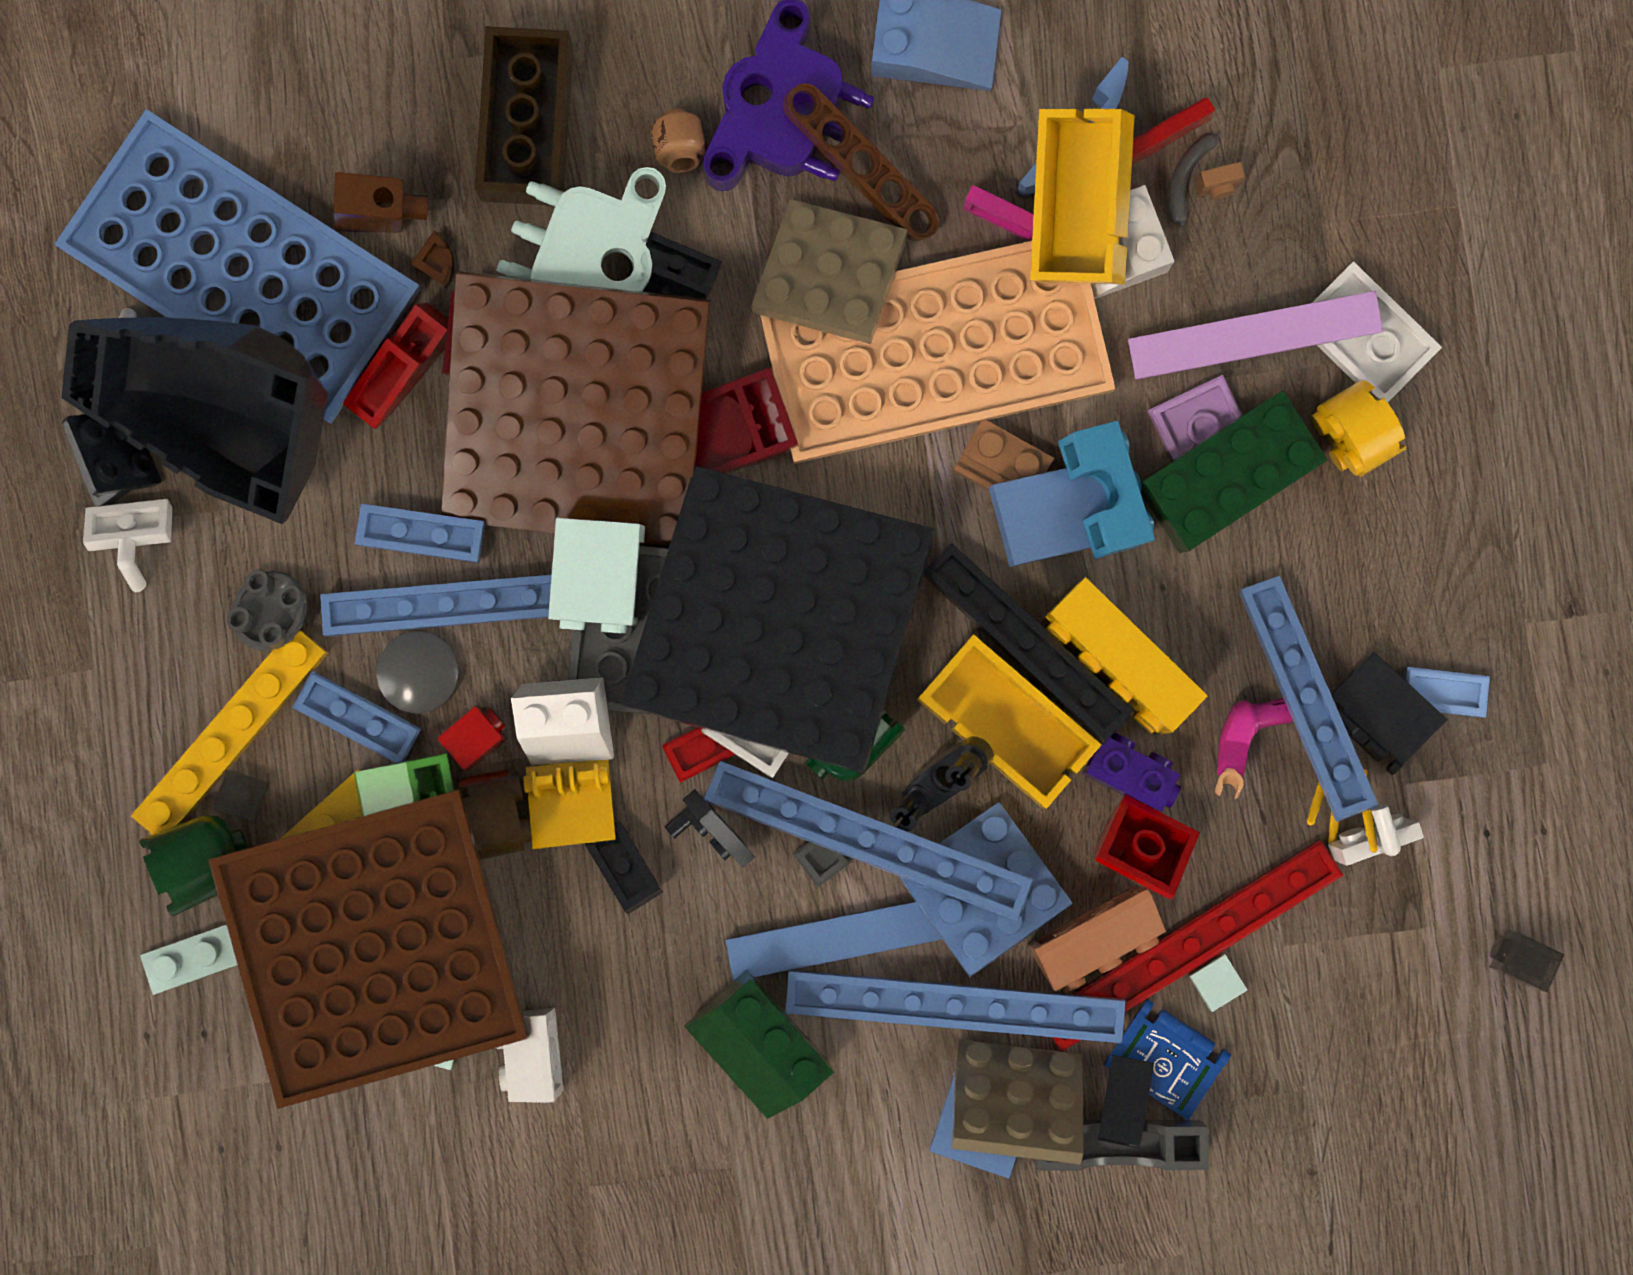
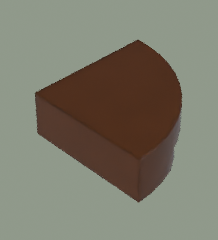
(435, 260)

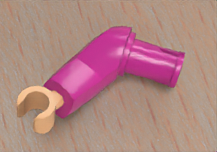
(1237, 734)

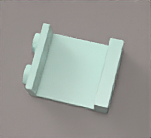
(595, 574)

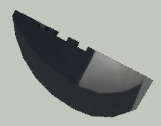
(207, 399)

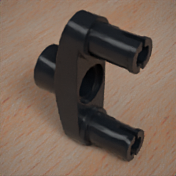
(942, 779)

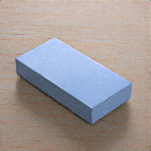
(1451, 691)

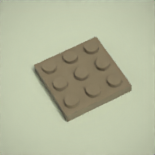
(830, 271)
(1018, 1101)

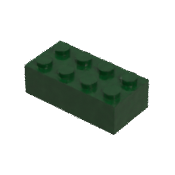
(1231, 472)

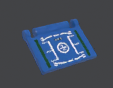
(1179, 1058)

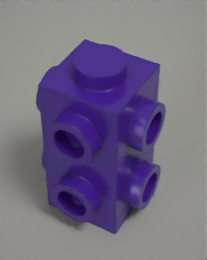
(1134, 774)

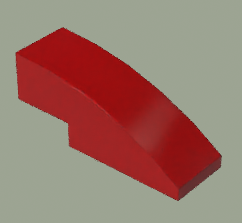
(398, 365)

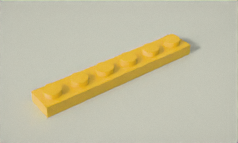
(229, 734)

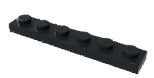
(1028, 644)

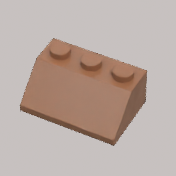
(1098, 939)

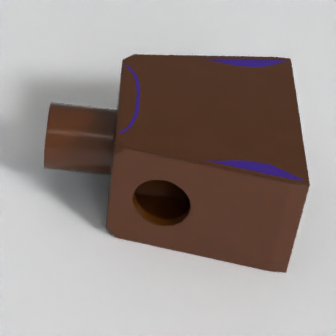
(358, 200)

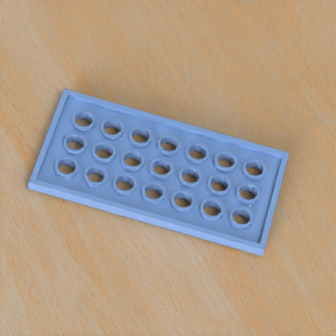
(256, 204)

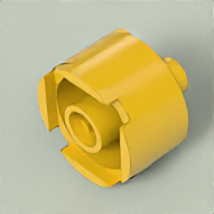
(1359, 429)

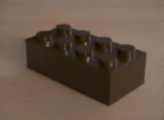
(523, 113)

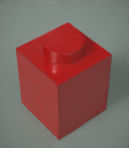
(473, 737)

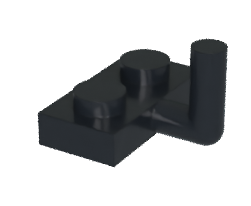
(705, 819)

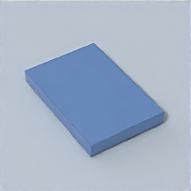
(1045, 514)

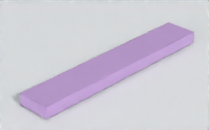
(1255, 335)

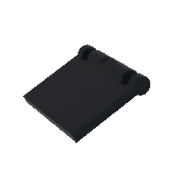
(1385, 712)

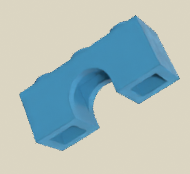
(1104, 456)

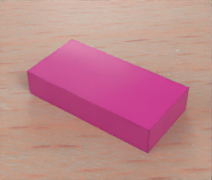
(999, 212)

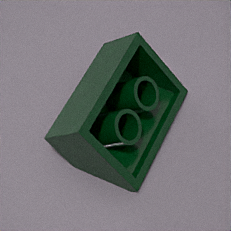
(759, 1046)

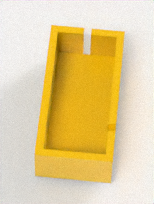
(1082, 196)
(1124, 658)
(1024, 728)

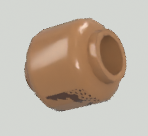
(678, 140)

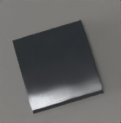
(679, 269)

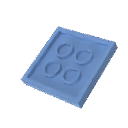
(978, 934)

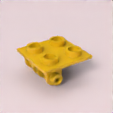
(570, 803)

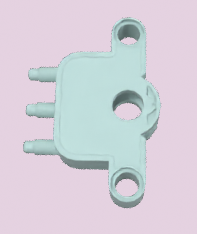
(586, 230)

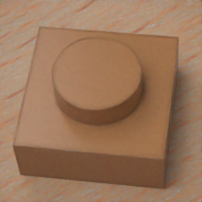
(1219, 181)

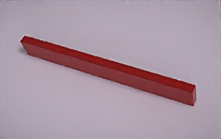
(1215, 929)

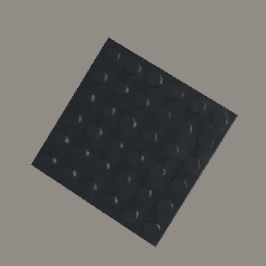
(779, 619)

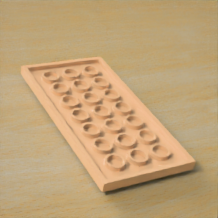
(948, 351)

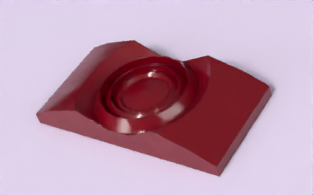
(743, 424)

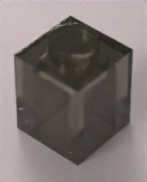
(1525, 960)

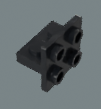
(107, 460)

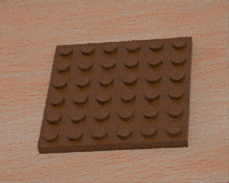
(572, 404)
(368, 949)

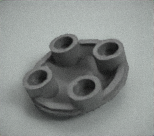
(268, 610)
(417, 672)

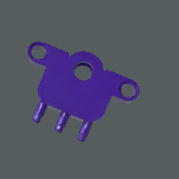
(764, 131)

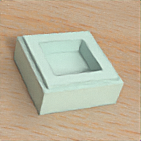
(1217, 982)

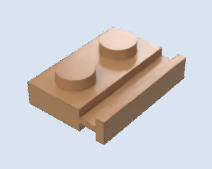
(999, 457)

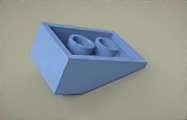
(936, 42)

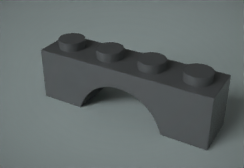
(1162, 1146)

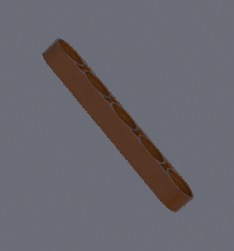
(841, 158)

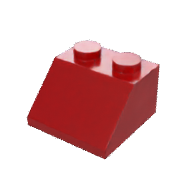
(1146, 846)

